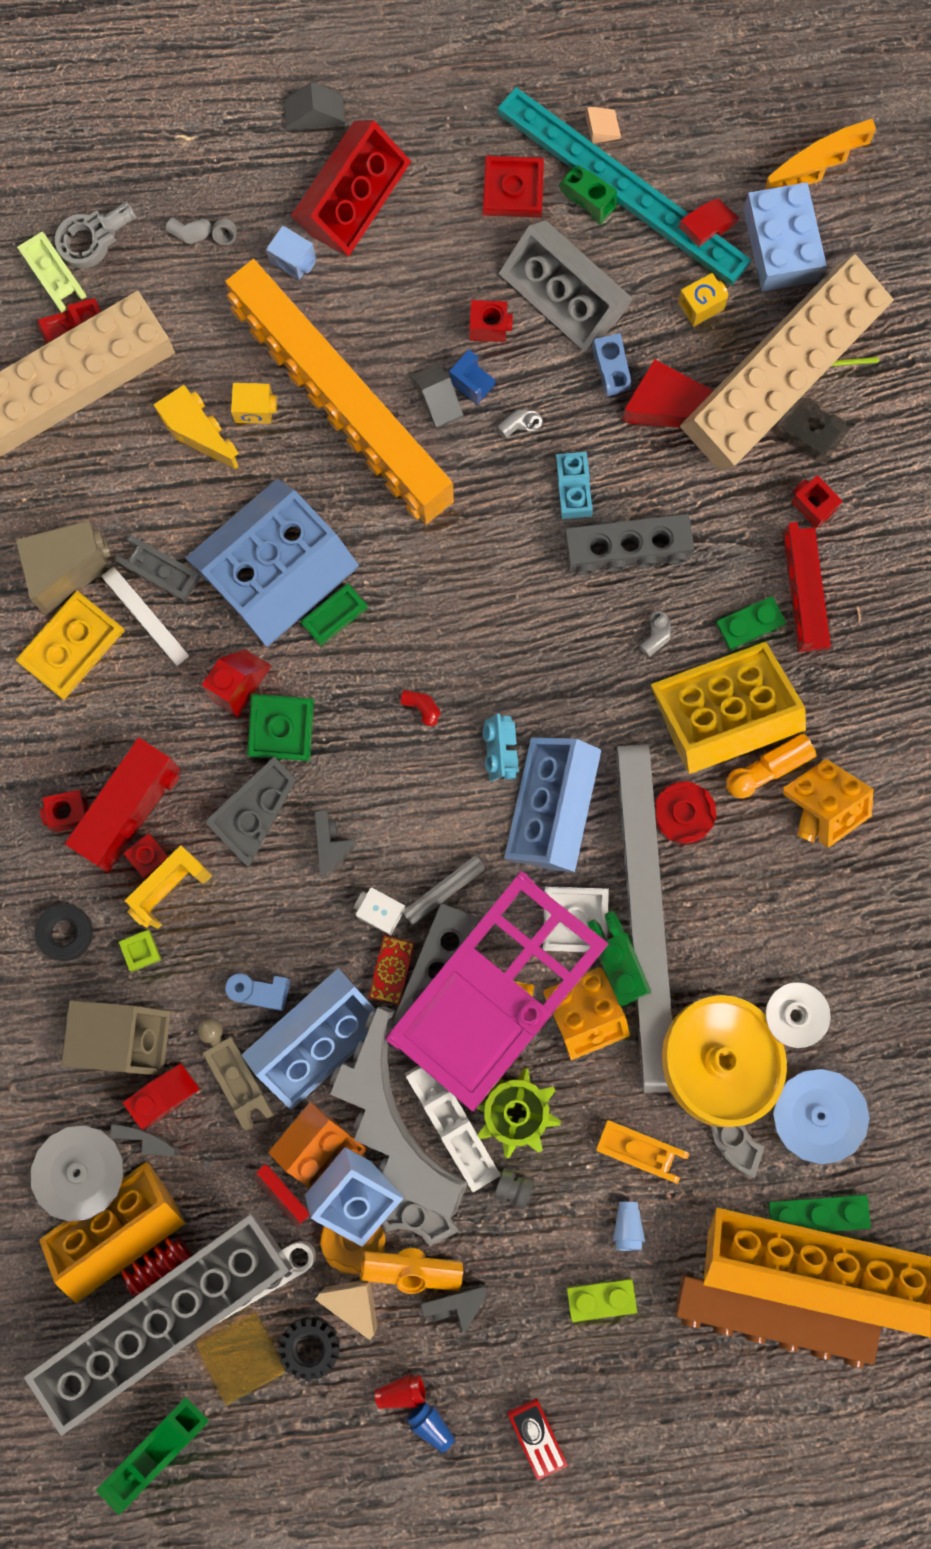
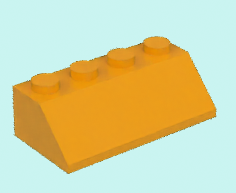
(96, 1249)

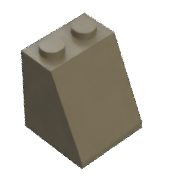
(62, 562)
(115, 1038)

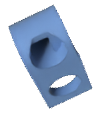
(612, 364)
(247, 991)

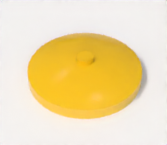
(723, 1062)

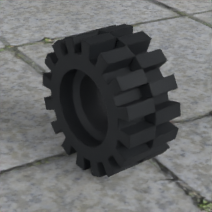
(309, 1369)

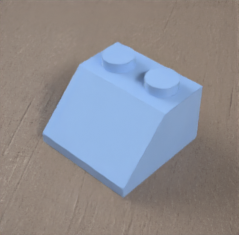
(352, 1197)

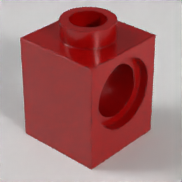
(483, 310)
(49, 813)
(146, 855)

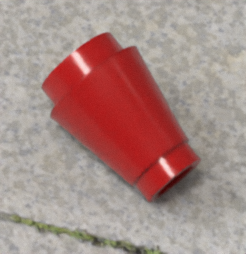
(401, 1393)

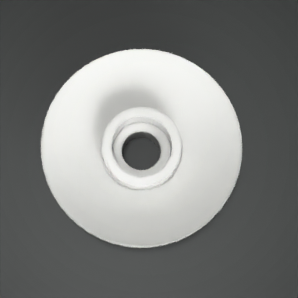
(813, 1012)

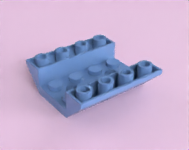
(287, 573)

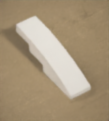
(454, 1129)

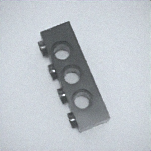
(673, 529)
(447, 921)

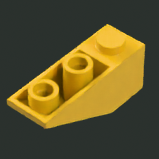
(190, 425)

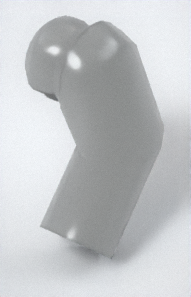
(190, 232)
(520, 420)

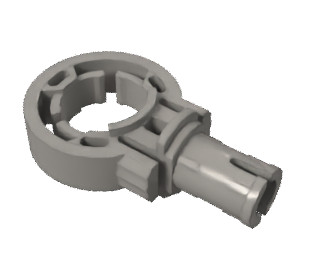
(102, 230)

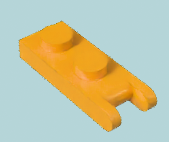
(639, 1150)

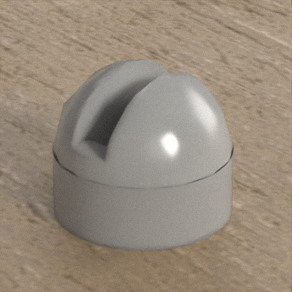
(219, 233)

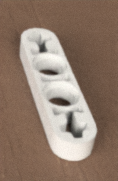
(145, 616)

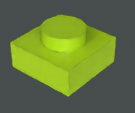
(140, 951)

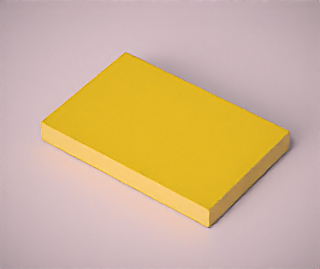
(70, 645)

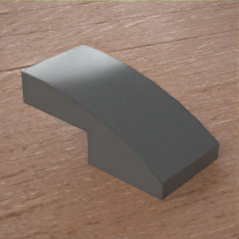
(151, 1143)

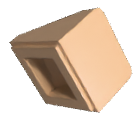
(602, 124)

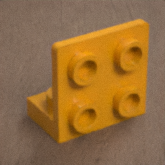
(834, 798)
(589, 1015)

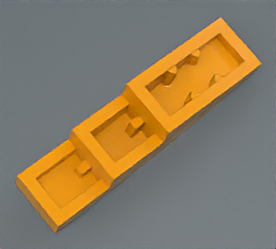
(827, 152)

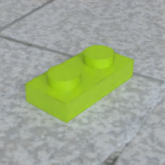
(601, 1300)

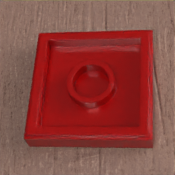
(513, 186)
(281, 1195)

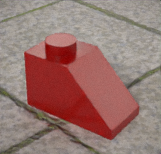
(161, 1096)

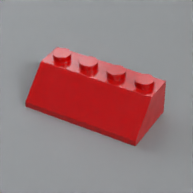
(351, 187)

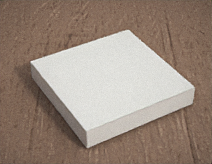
(584, 905)

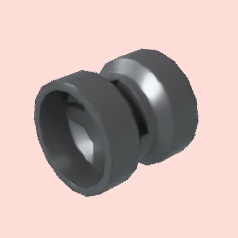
(514, 1188)

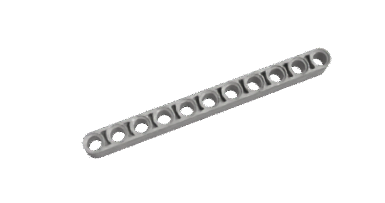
(645, 907)

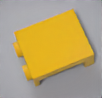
(161, 883)

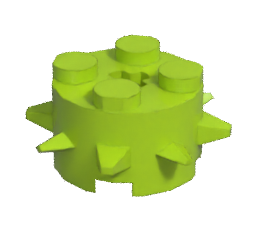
(526, 1129)

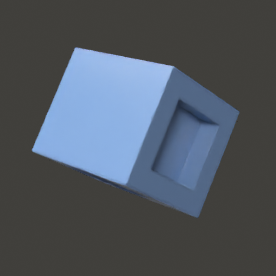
(291, 253)

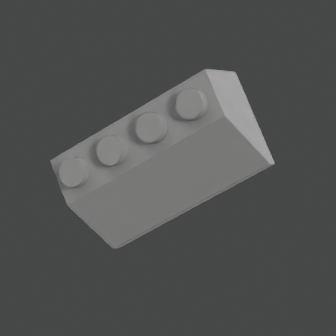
(564, 285)

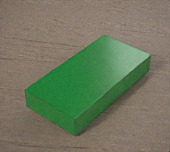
(334, 614)

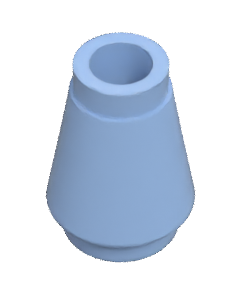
(628, 1228)

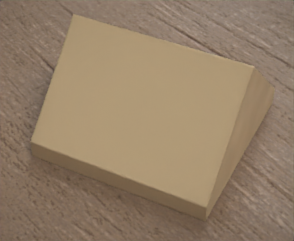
(353, 1304)

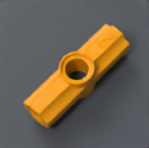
(411, 1271)

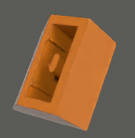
(312, 1145)

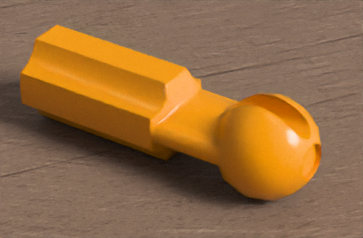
(772, 765)

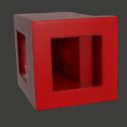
(816, 490)

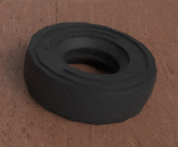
(45, 926)

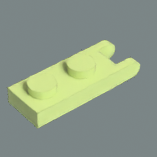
(50, 269)

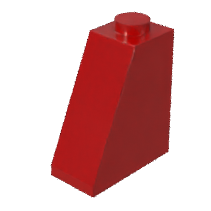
(664, 398)
(235, 680)

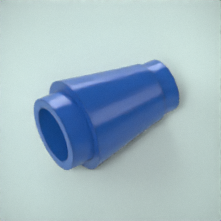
(430, 1426)

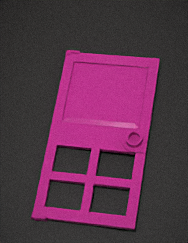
(474, 1015)

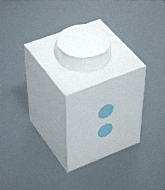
(379, 910)

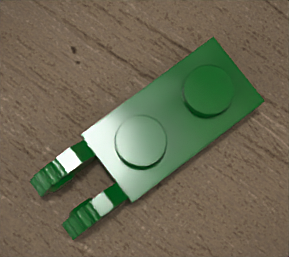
(621, 962)

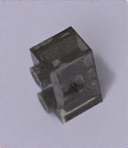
(818, 444)

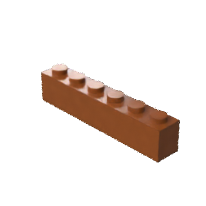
(776, 1321)

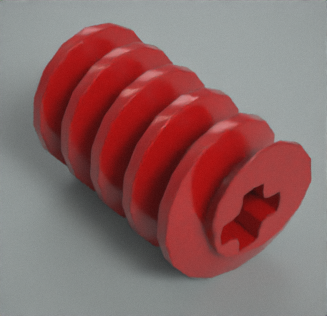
(156, 1268)

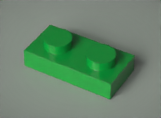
(750, 623)

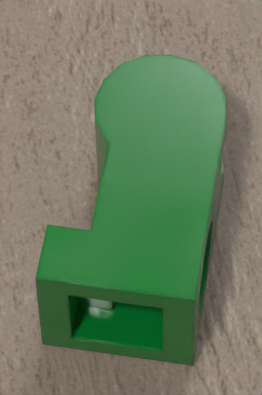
(589, 192)

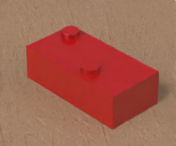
(123, 805)

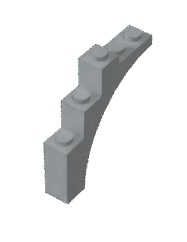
(382, 1127)

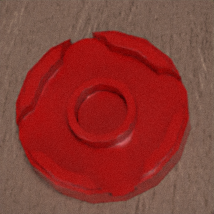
(684, 812)

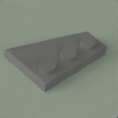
(252, 810)

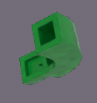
(152, 1456)

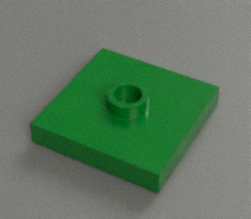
(280, 727)

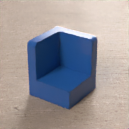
(470, 378)

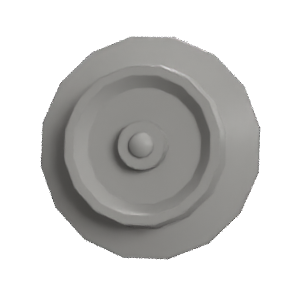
(76, 1173)

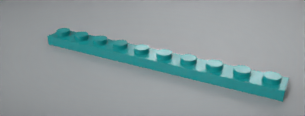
(632, 191)

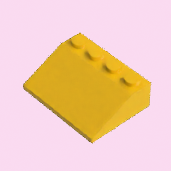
(729, 707)

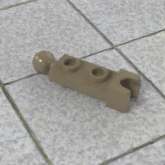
(233, 1074)

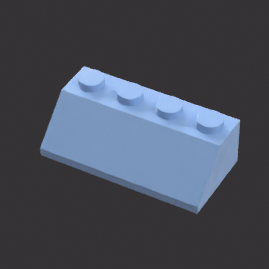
(553, 803)
(311, 1040)

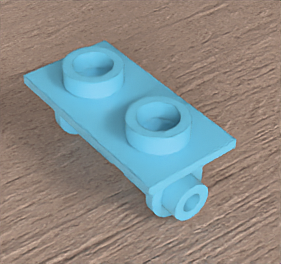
(497, 734)

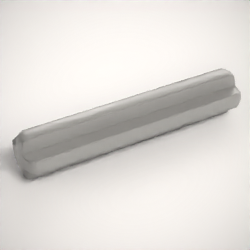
(444, 890)

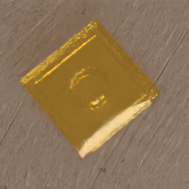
(241, 1358)

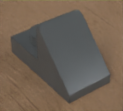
(330, 853)
(465, 1301)

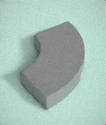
(738, 1148)
(421, 1220)

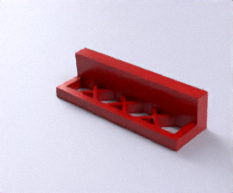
(806, 588)

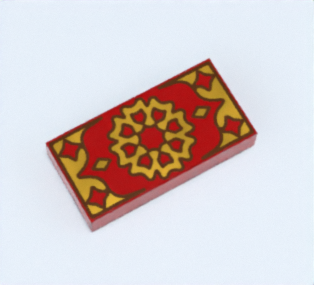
(391, 970)

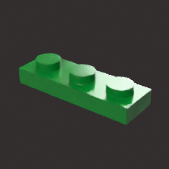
(823, 1213)

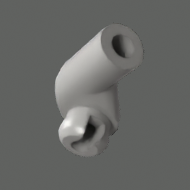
(659, 633)

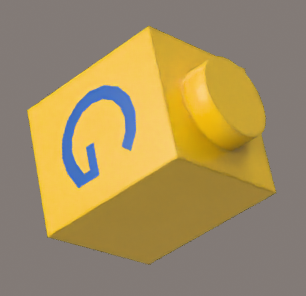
(703, 299)
(253, 403)

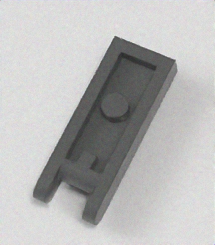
(159, 569)

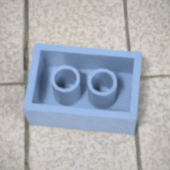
(784, 237)

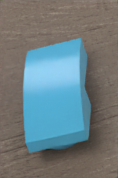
(574, 485)

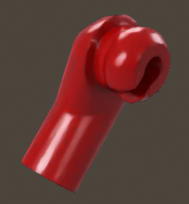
(425, 704)

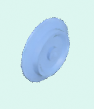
(821, 1116)

